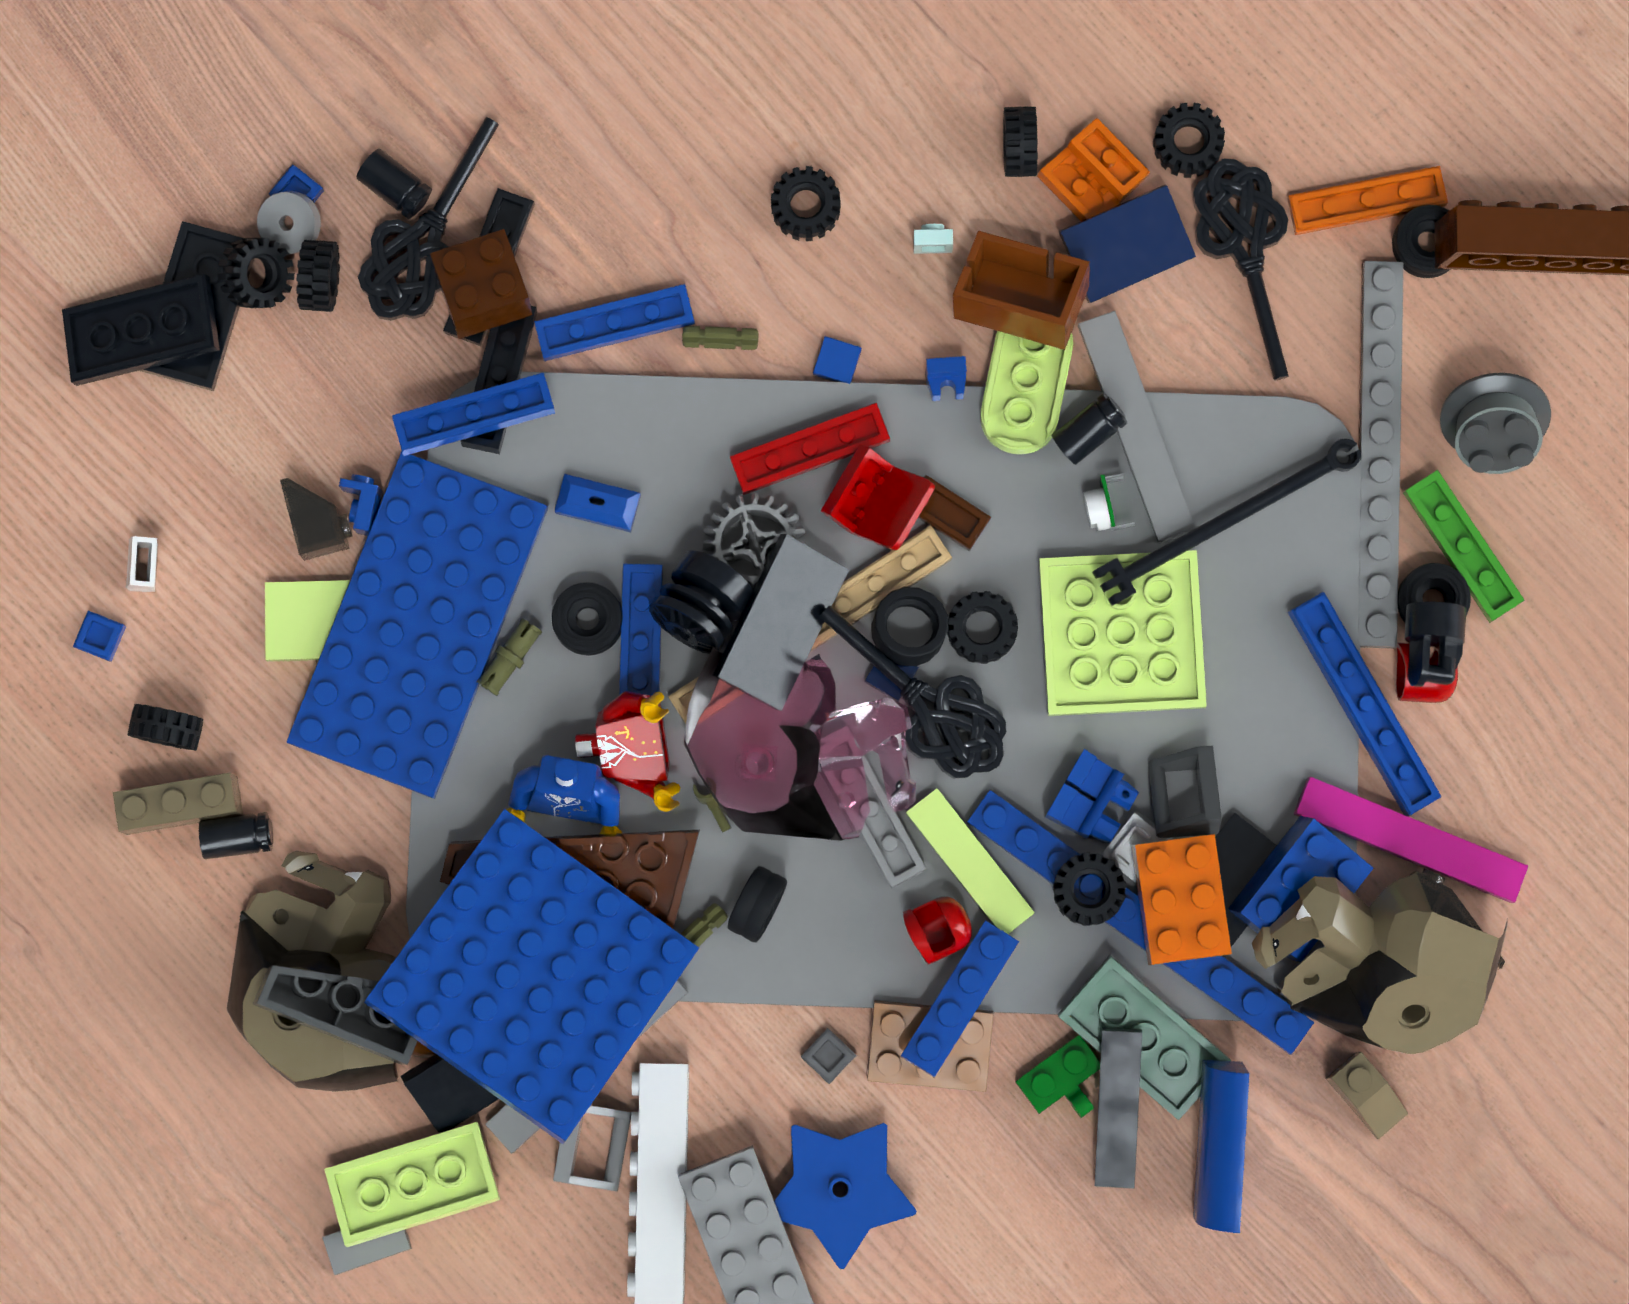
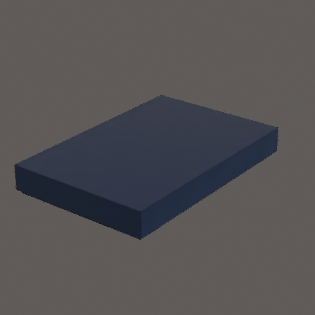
(1129, 242)

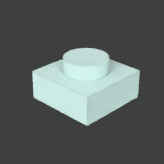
(933, 239)

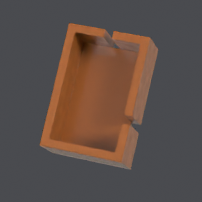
(1015, 292)

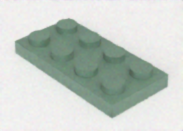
(1170, 1044)

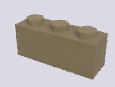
(177, 803)

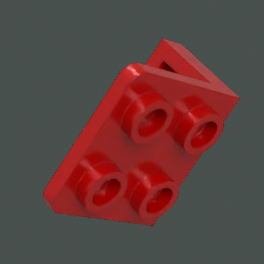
(877, 499)

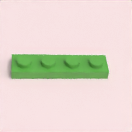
(1463, 545)

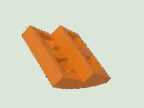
(1093, 172)

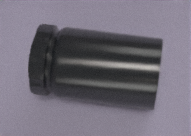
(394, 183)
(1089, 428)
(235, 835)

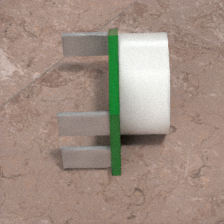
(1099, 505)

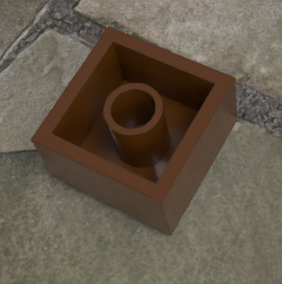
(481, 284)

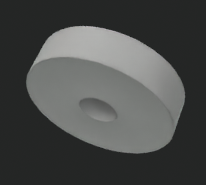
(301, 210)

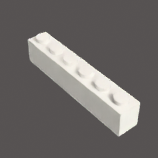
(659, 1196)

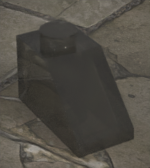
(315, 522)

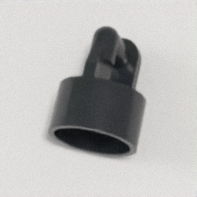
(1437, 626)

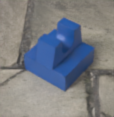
(946, 372)

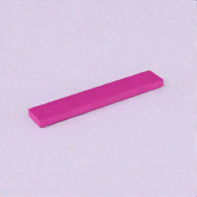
(1411, 840)

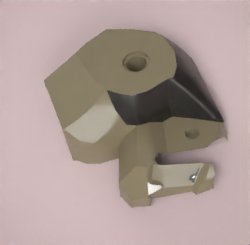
(304, 936)
(1386, 969)

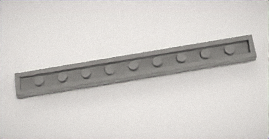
(1380, 452)

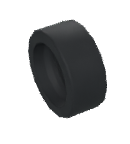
(920, 600)

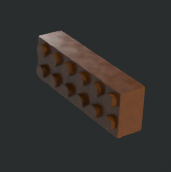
(1533, 238)

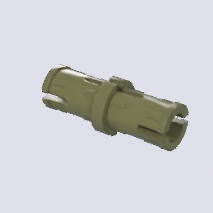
(509, 656)

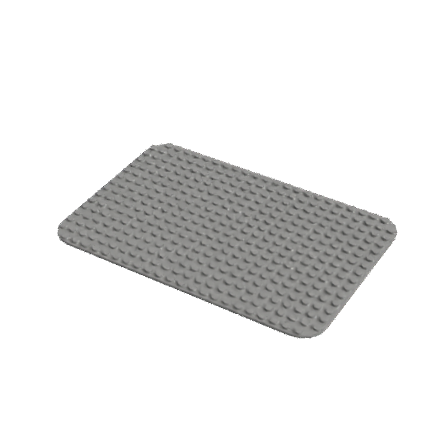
(839, 921)

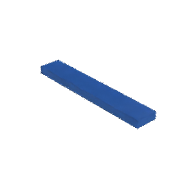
(1364, 704)

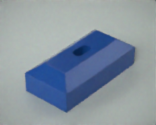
(616, 512)

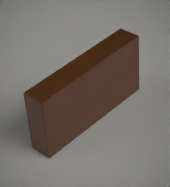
(954, 516)

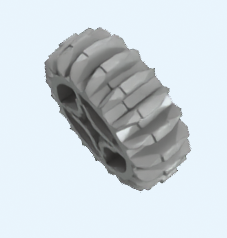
(744, 514)

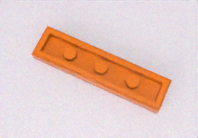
(1366, 200)

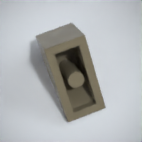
(1367, 1094)

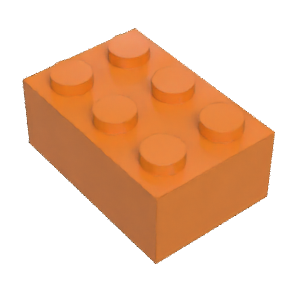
(1181, 899)

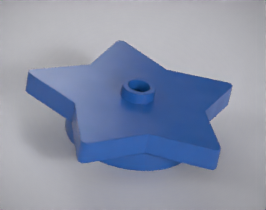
(871, 1194)

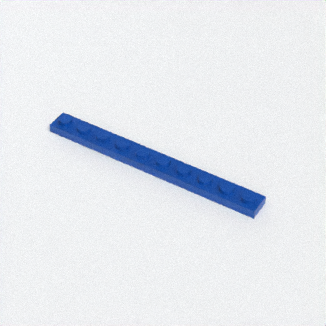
(1210, 975)

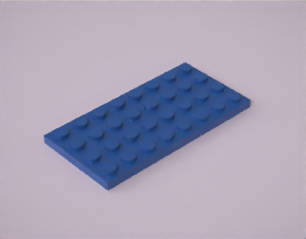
(417, 625)

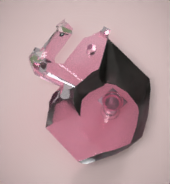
(797, 765)

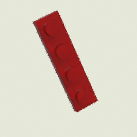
(809, 448)

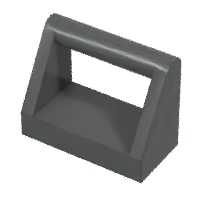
(1209, 820)

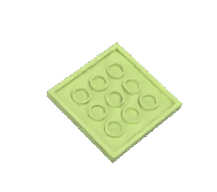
(1125, 654)

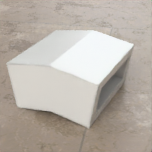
(135, 543)

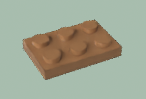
(894, 1027)

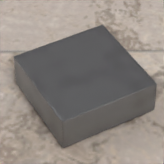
(828, 1056)

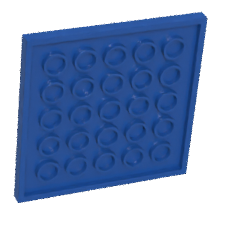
(532, 976)

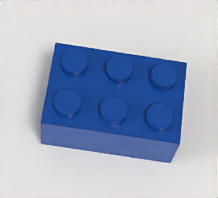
(1300, 855)

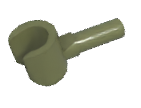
(714, 807)

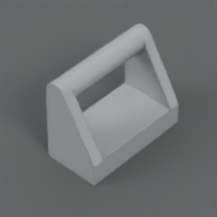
(568, 1151)

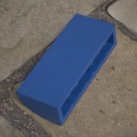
(1221, 1145)

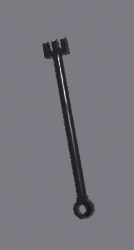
(1124, 576)

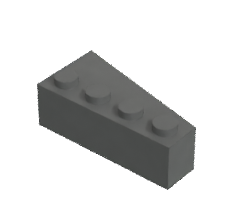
(335, 1008)

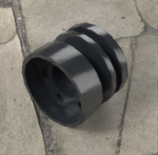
(701, 601)

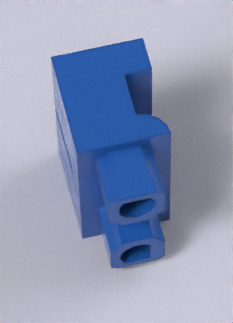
(1101, 785)

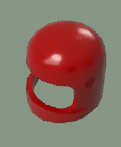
(1429, 691)
(938, 928)

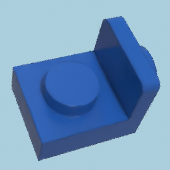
(366, 508)

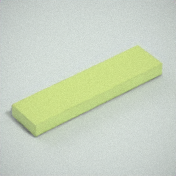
(969, 862)

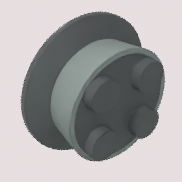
(1496, 422)

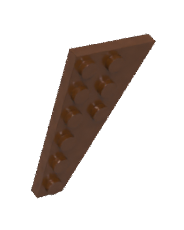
(641, 864)

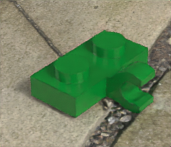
(1060, 1077)

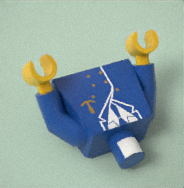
(567, 791)

